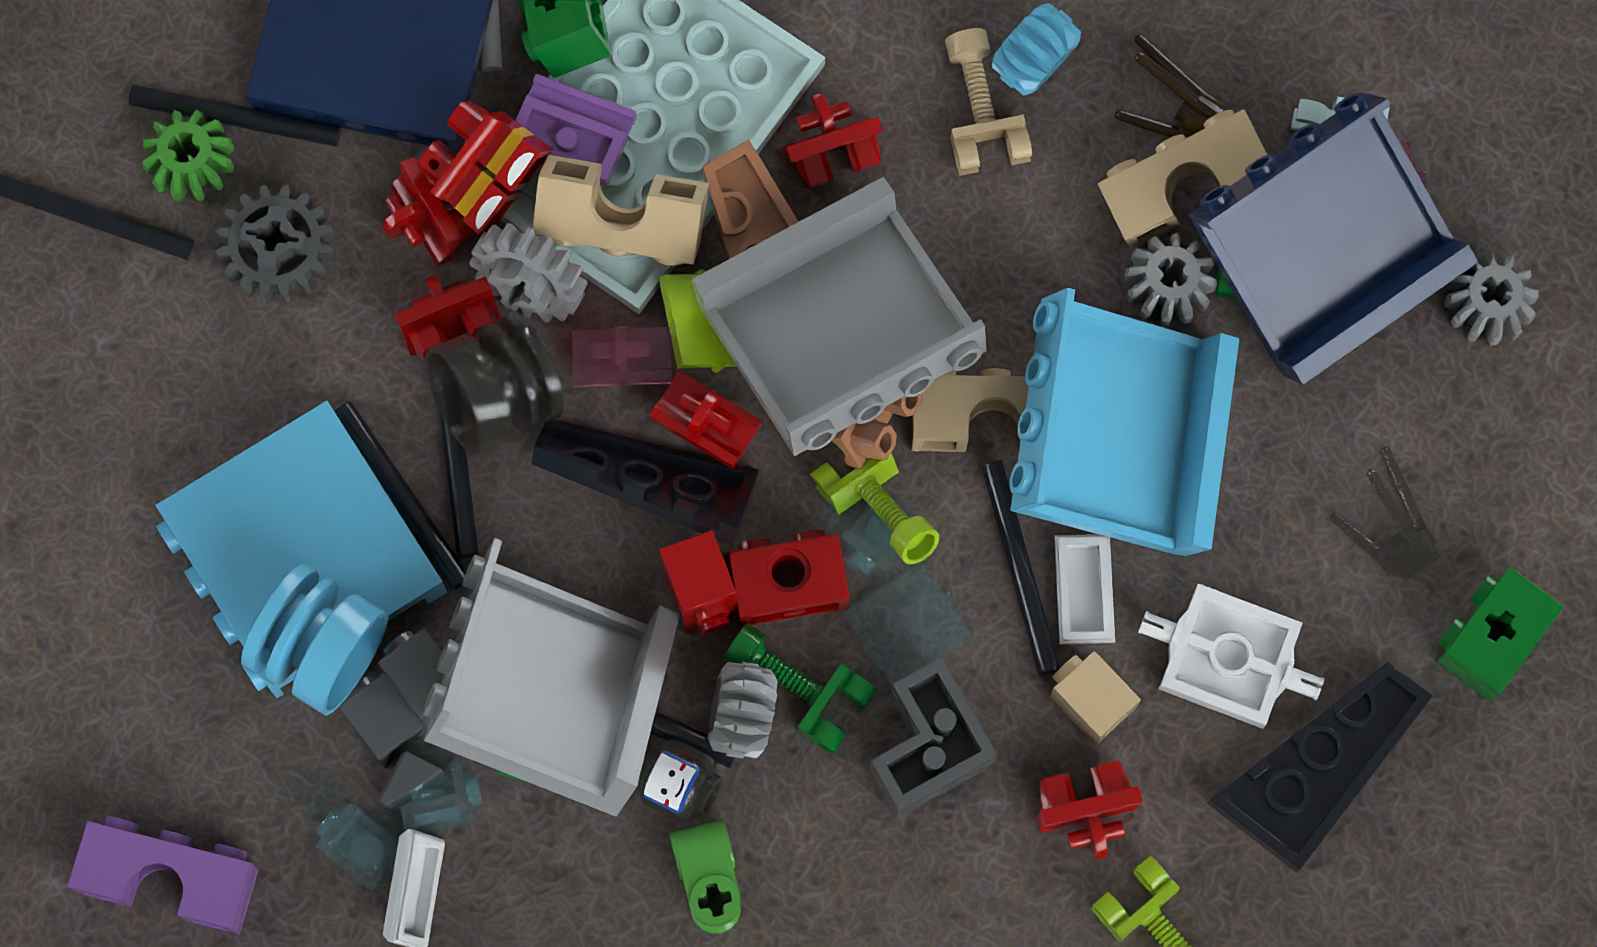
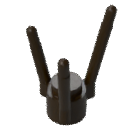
(1197, 103)

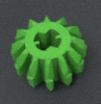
(196, 173)

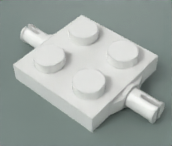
(1230, 656)

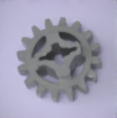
(528, 272)

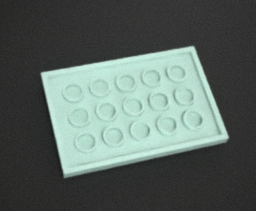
(699, 87)

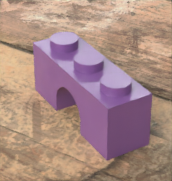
(117, 859)

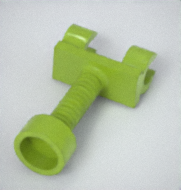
(911, 537)
(1163, 888)

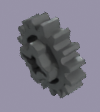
(277, 221)

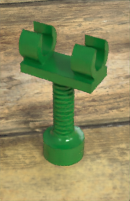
(750, 648)

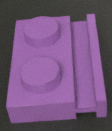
(577, 124)

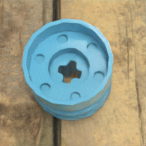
(306, 634)

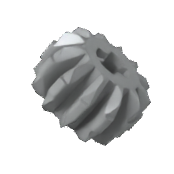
(1181, 297)
(1493, 316)
(742, 710)

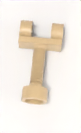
(968, 49)

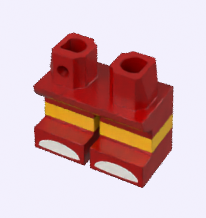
(489, 167)

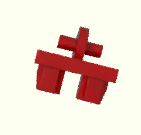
(857, 138)
(423, 215)
(446, 314)
(706, 419)
(1111, 798)

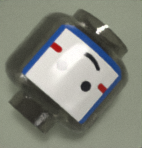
(679, 781)

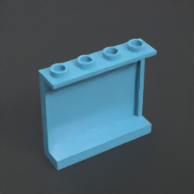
(1123, 427)
(292, 504)

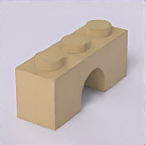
(1143, 190)
(576, 212)
(954, 400)

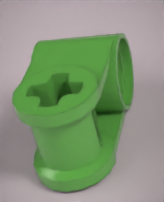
(706, 867)

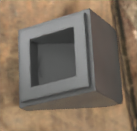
(407, 779)

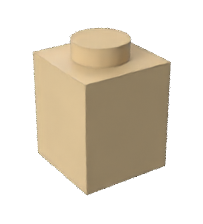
(1093, 696)

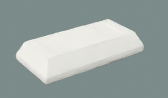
(1084, 589)
(413, 889)

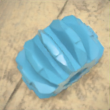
(1036, 49)

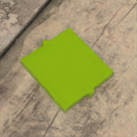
(691, 334)

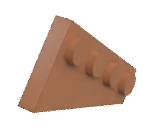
(745, 199)

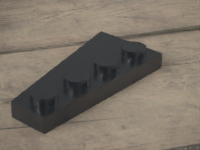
(652, 477)
(1314, 776)

